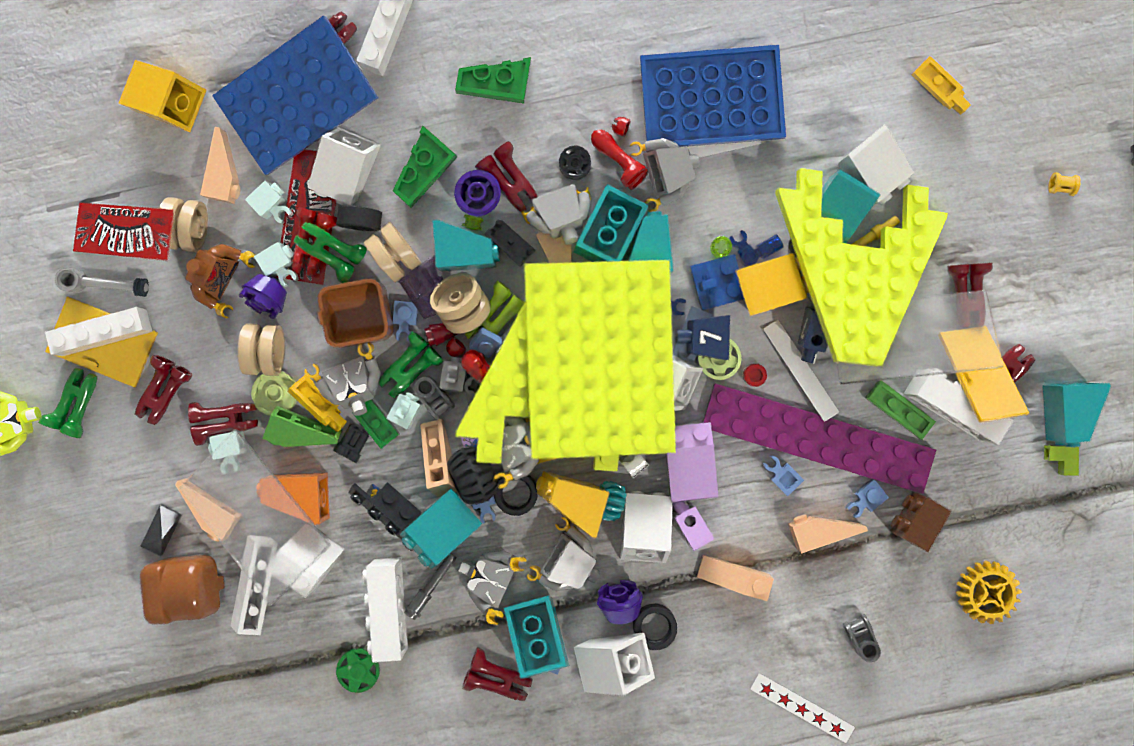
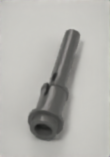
(424, 595)

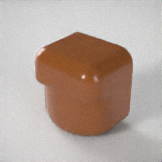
(355, 313)
(180, 589)

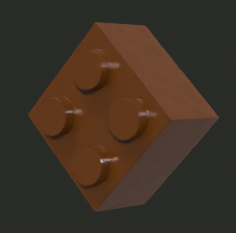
(920, 521)

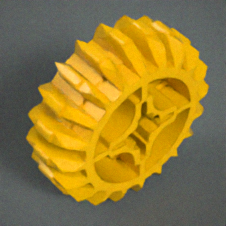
(1004, 582)

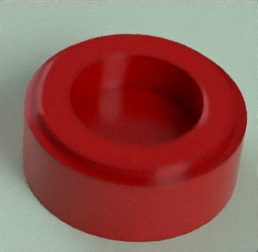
(755, 375)

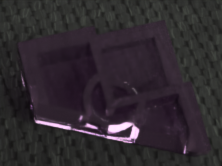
(420, 285)

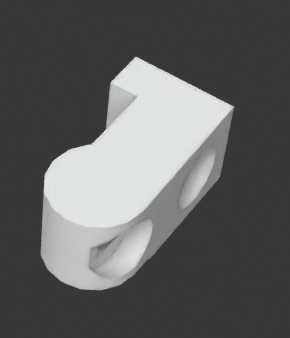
(634, 464)

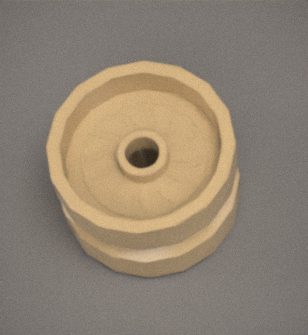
(188, 225)
(389, 254)
(460, 303)
(261, 349)

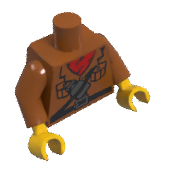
(212, 272)

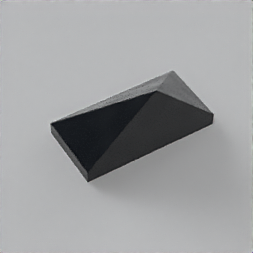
(161, 530)

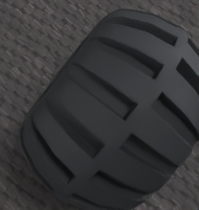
(471, 478)

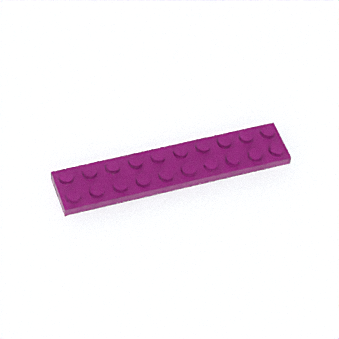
(825, 442)

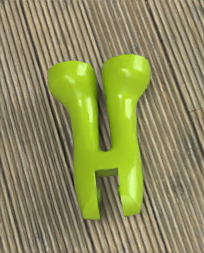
(500, 295)

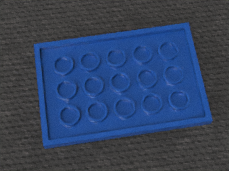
(295, 95)
(714, 96)

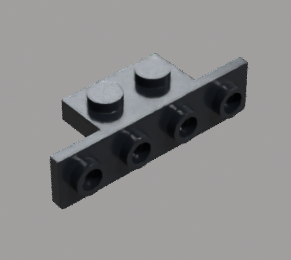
(387, 507)

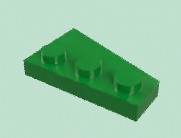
(497, 81)
(424, 167)

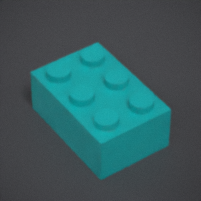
(610, 227)
(536, 637)

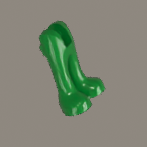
(342, 268)
(396, 370)
(57, 418)

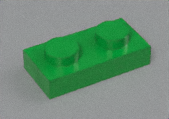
(377, 425)

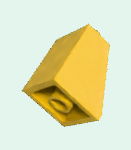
(162, 95)
(772, 284)
(575, 499)

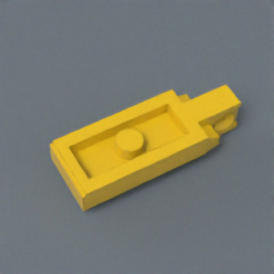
(941, 85)
(311, 399)

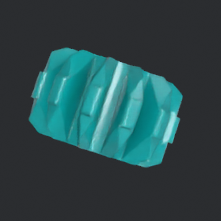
(615, 501)

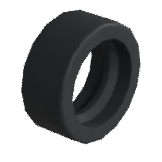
(359, 218)
(517, 511)
(672, 631)

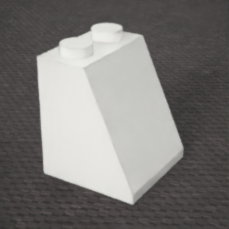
(879, 164)
(342, 166)
(684, 381)
(646, 527)
(318, 570)
(614, 664)

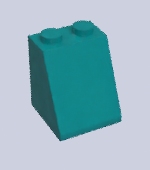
(848, 201)
(653, 240)
(462, 249)
(1073, 411)
(440, 529)

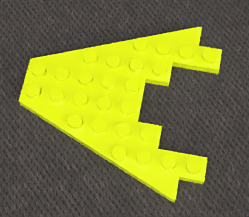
(854, 287)
(506, 394)

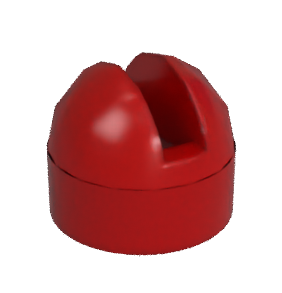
(622, 126)
(455, 347)

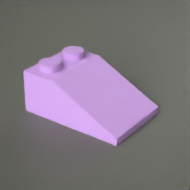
(693, 465)

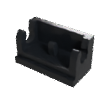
(510, 242)

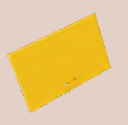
(117, 360)
(992, 394)

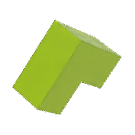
(1066, 456)

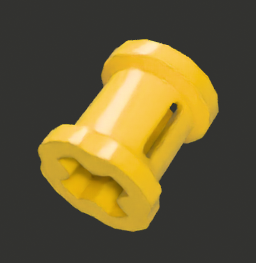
(1064, 184)

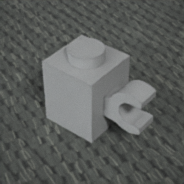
(453, 375)

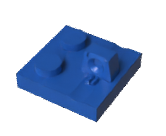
(717, 282)

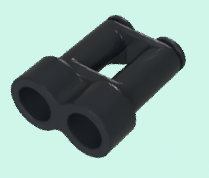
(348, 451)

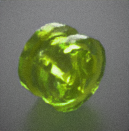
(472, 222)
(716, 241)

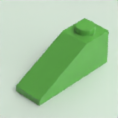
(293, 429)

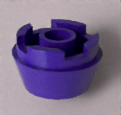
(477, 192)
(264, 295)
(620, 602)

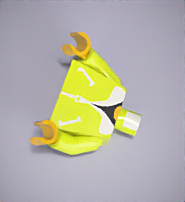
(15, 422)

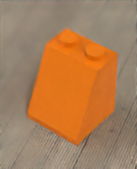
(310, 493)

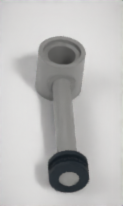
(139, 287)

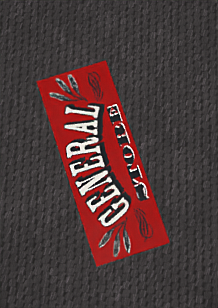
(303, 197)
(124, 231)

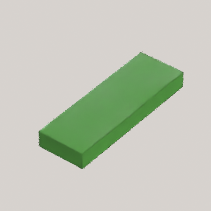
(900, 409)

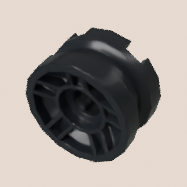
(576, 153)

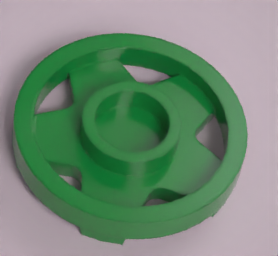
(357, 671)

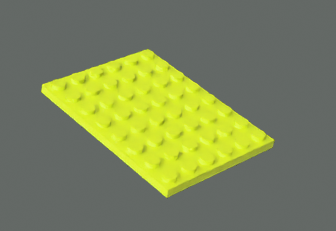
(600, 359)

